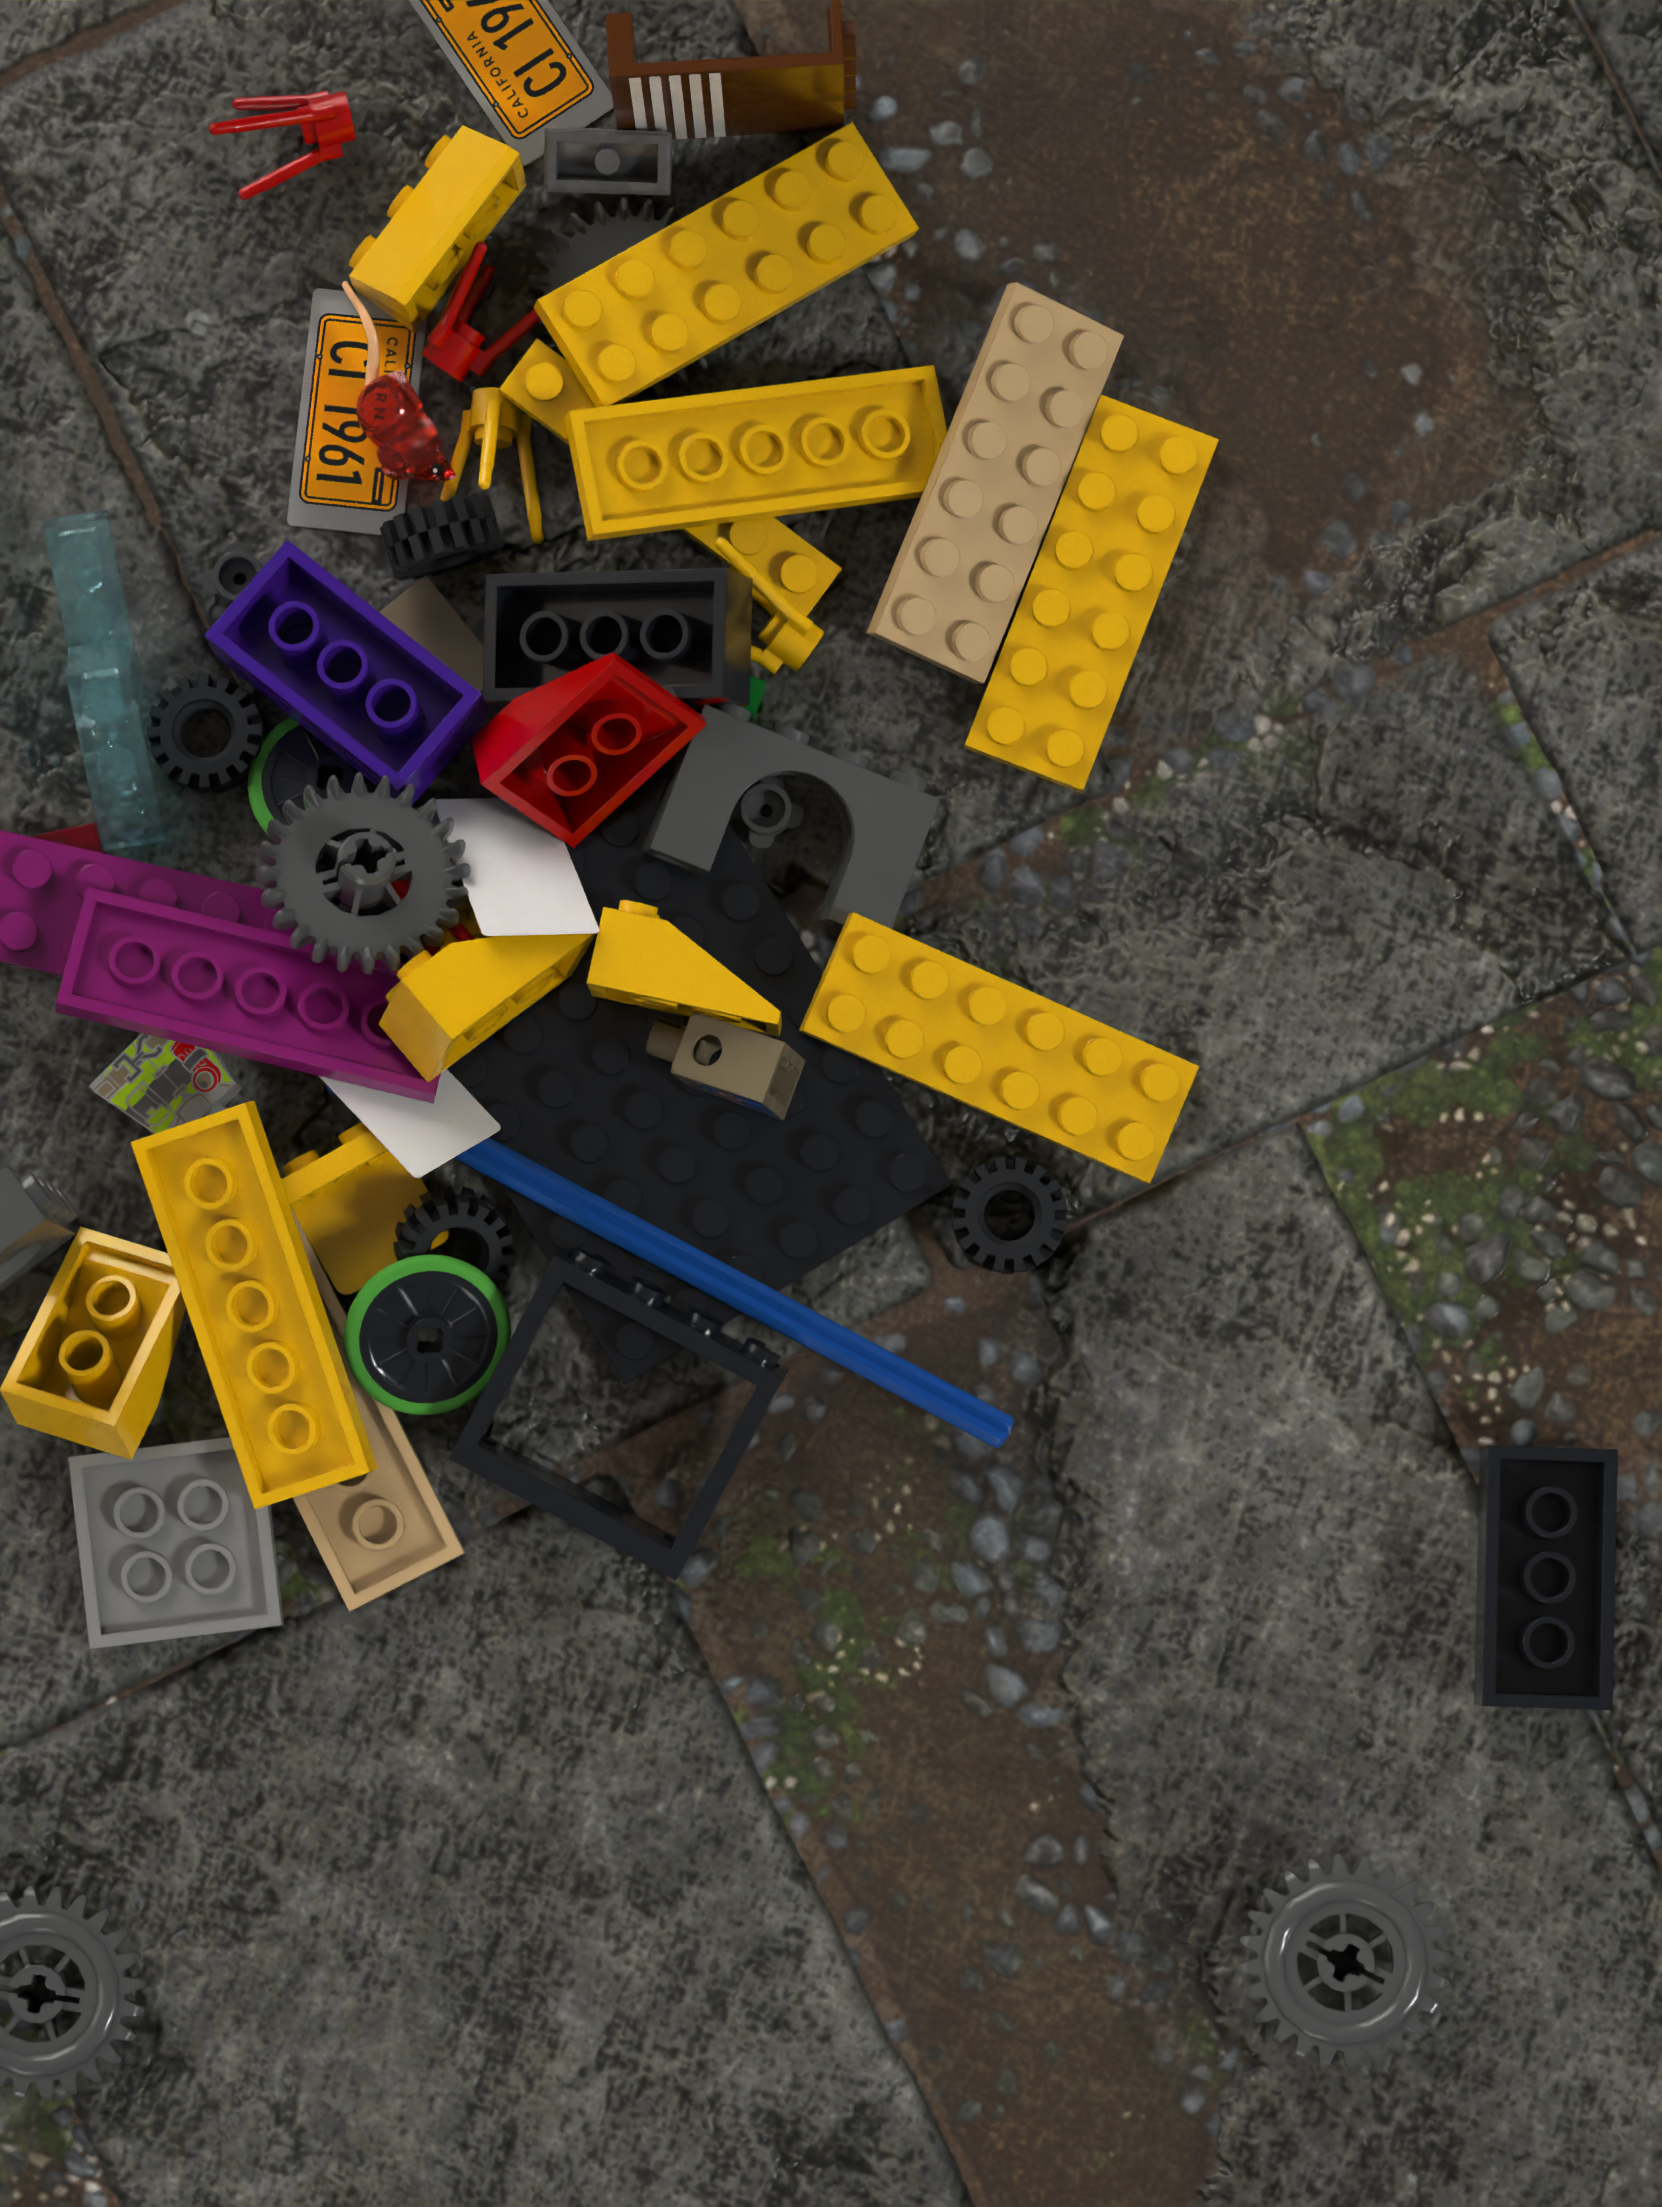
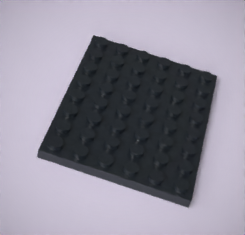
(729, 1180)

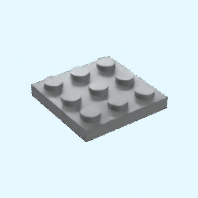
(172, 1545)

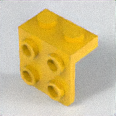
(353, 1206)

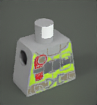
(166, 1083)

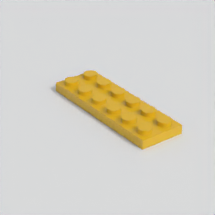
(726, 268)
(755, 452)
(1091, 594)
(999, 1048)
(254, 1305)

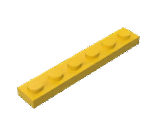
(549, 389)

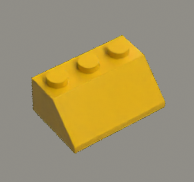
(437, 225)

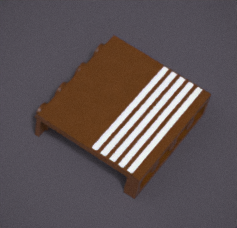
(733, 93)

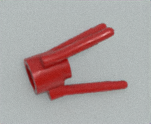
(322, 119)
(455, 343)

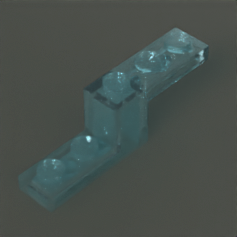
(104, 680)

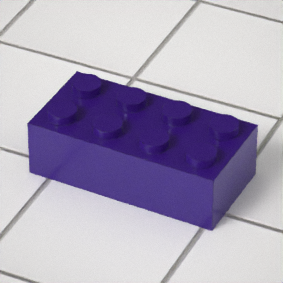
(346, 673)

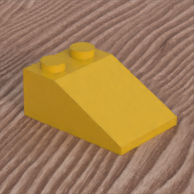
(661, 969)
(471, 992)
(99, 1345)

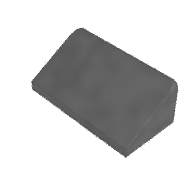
(607, 161)

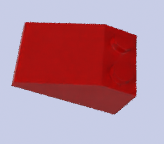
(582, 745)

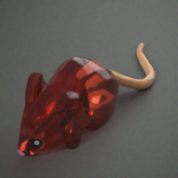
(395, 417)

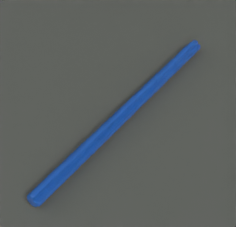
(738, 1291)

